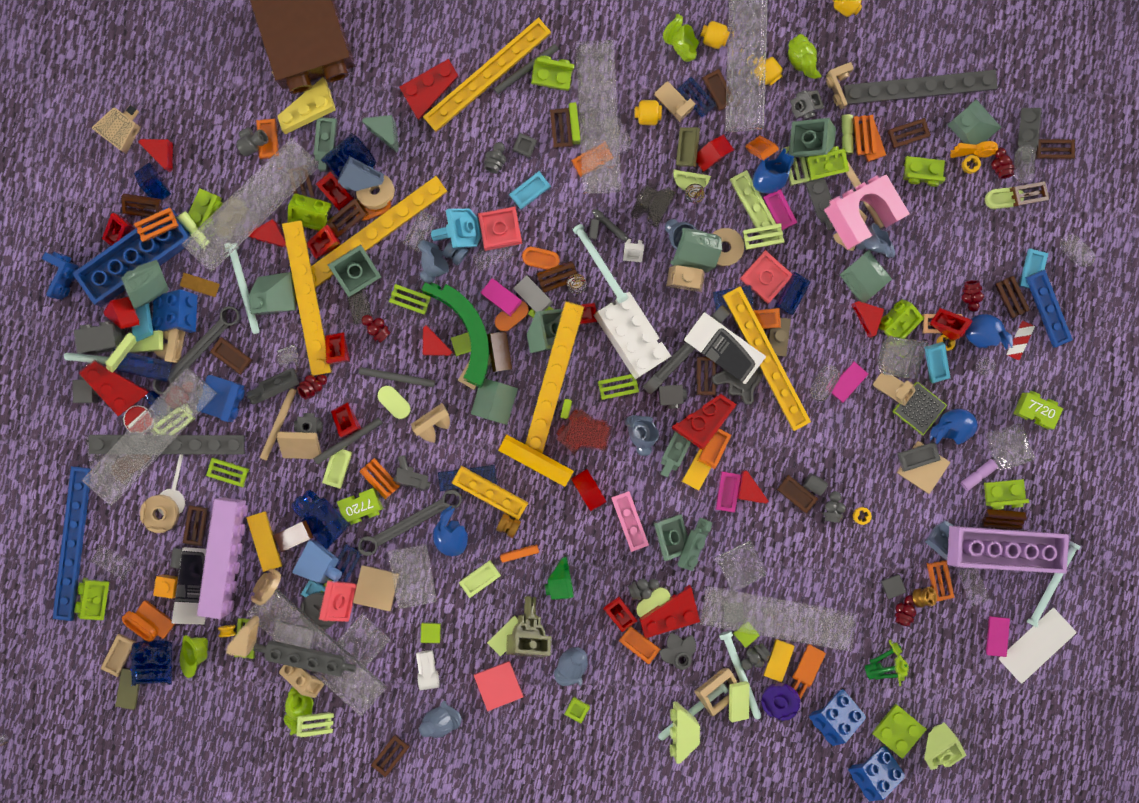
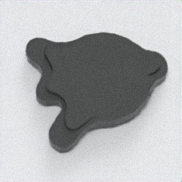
(737, 387)

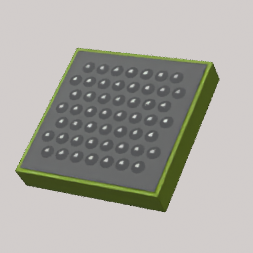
(921, 409)

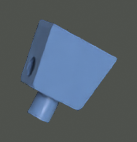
(317, 563)

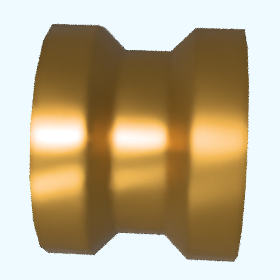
(924, 597)

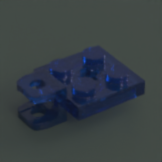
(317, 512)

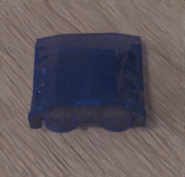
(350, 147)
(151, 662)

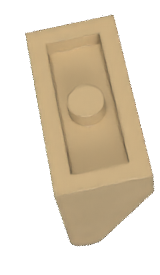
(245, 639)
(710, 685)

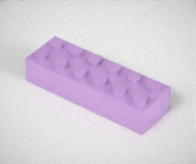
(1007, 549)
(222, 558)

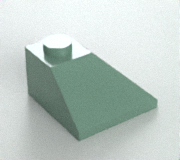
(974, 124)
(812, 137)
(273, 294)
(543, 330)

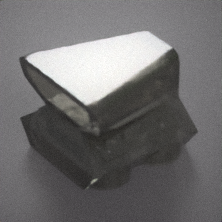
(652, 203)

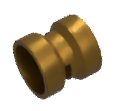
(508, 525)

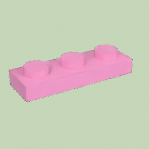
(630, 521)

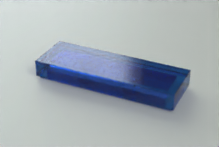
(145, 367)
(446, 477)

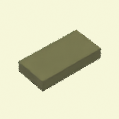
(687, 146)
(127, 694)

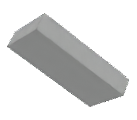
(532, 294)

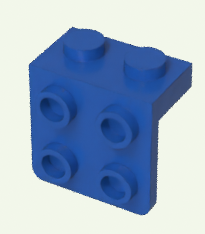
(60, 285)
(175, 311)
(226, 401)
(838, 718)
(878, 775)

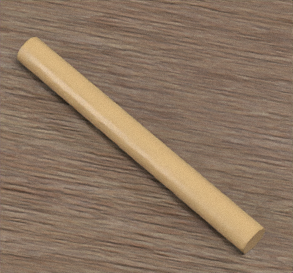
(855, 181)
(278, 423)

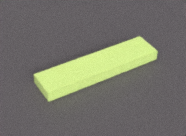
(753, 203)

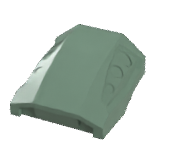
(698, 250)
(865, 277)
(145, 283)

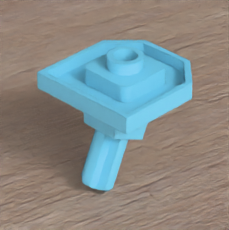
(462, 229)

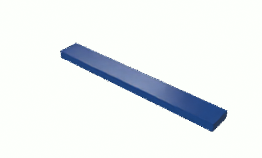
(71, 545)

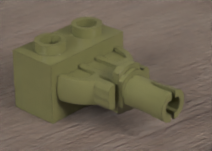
(528, 634)

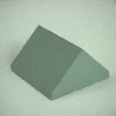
(384, 128)
(354, 270)
(494, 401)
(671, 536)

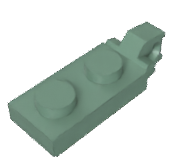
(324, 140)
(674, 453)
(694, 544)

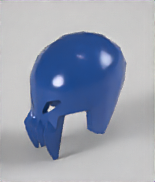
(771, 176)
(988, 331)
(956, 425)
(449, 539)

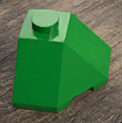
(560, 582)

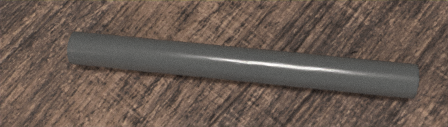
(524, 70)
(397, 377)
(347, 441)

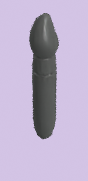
(610, 225)

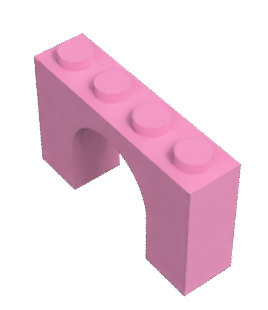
(846, 216)

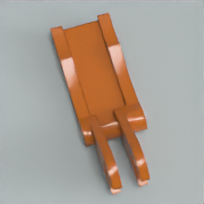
(807, 668)

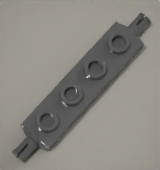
(304, 658)

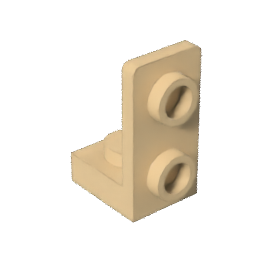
(841, 73)
(674, 101)
(895, 388)
(302, 680)

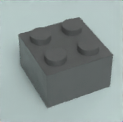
(98, 339)

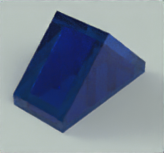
(151, 182)

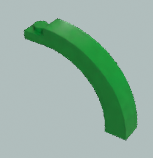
(463, 308)

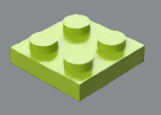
(899, 731)

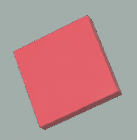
(500, 228)
(766, 277)
(337, 601)
(498, 685)

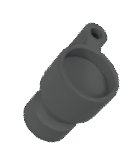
(250, 142)

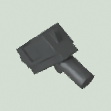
(406, 476)

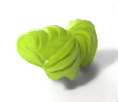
(681, 38)
(803, 56)
(296, 706)

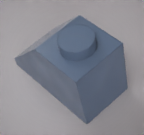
(359, 176)

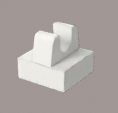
(633, 251)

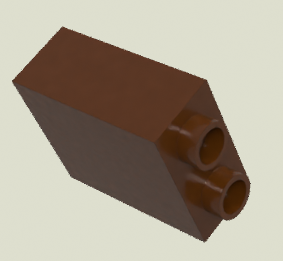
(303, 41)

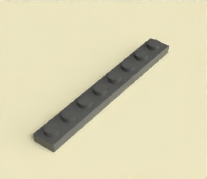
(920, 87)
(181, 445)

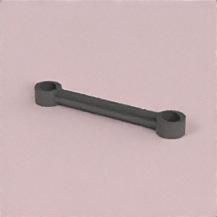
(200, 347)
(659, 377)
(409, 522)

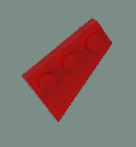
(428, 87)
(111, 387)
(705, 422)
(671, 615)

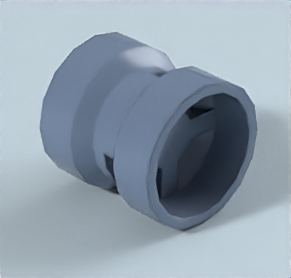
(456, 254)

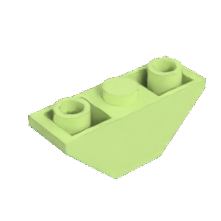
(684, 733)

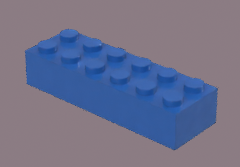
(103, 274)

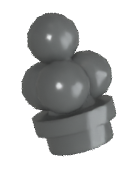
(495, 159)
(834, 508)
(643, 588)
(755, 657)

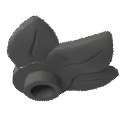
(676, 648)

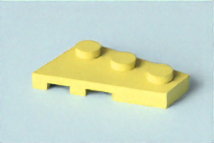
(308, 107)

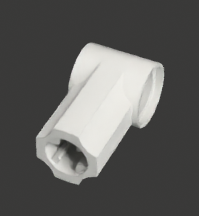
(427, 676)

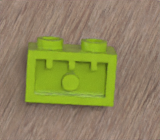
(552, 73)
(827, 165)
(924, 170)
(204, 206)
(308, 210)
(901, 320)
(1005, 493)
(92, 599)

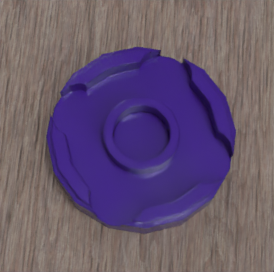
(780, 701)

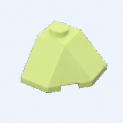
(943, 747)

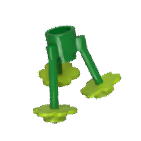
(876, 671)

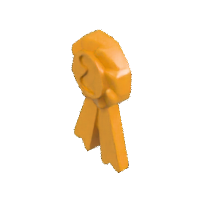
(983, 149)

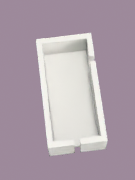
(632, 336)

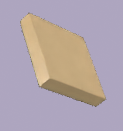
(298, 445)
(927, 475)
(375, 588)

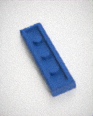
(1049, 308)

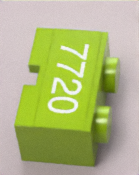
(1033, 407)
(366, 504)

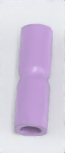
(976, 477)

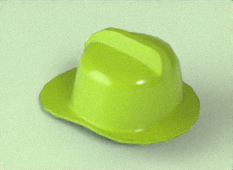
(192, 654)

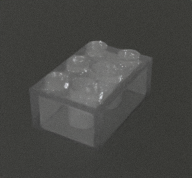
(412, 576)

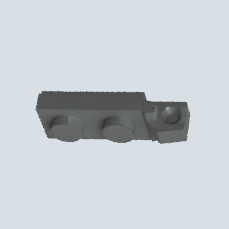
(1030, 127)
(820, 199)
(273, 386)

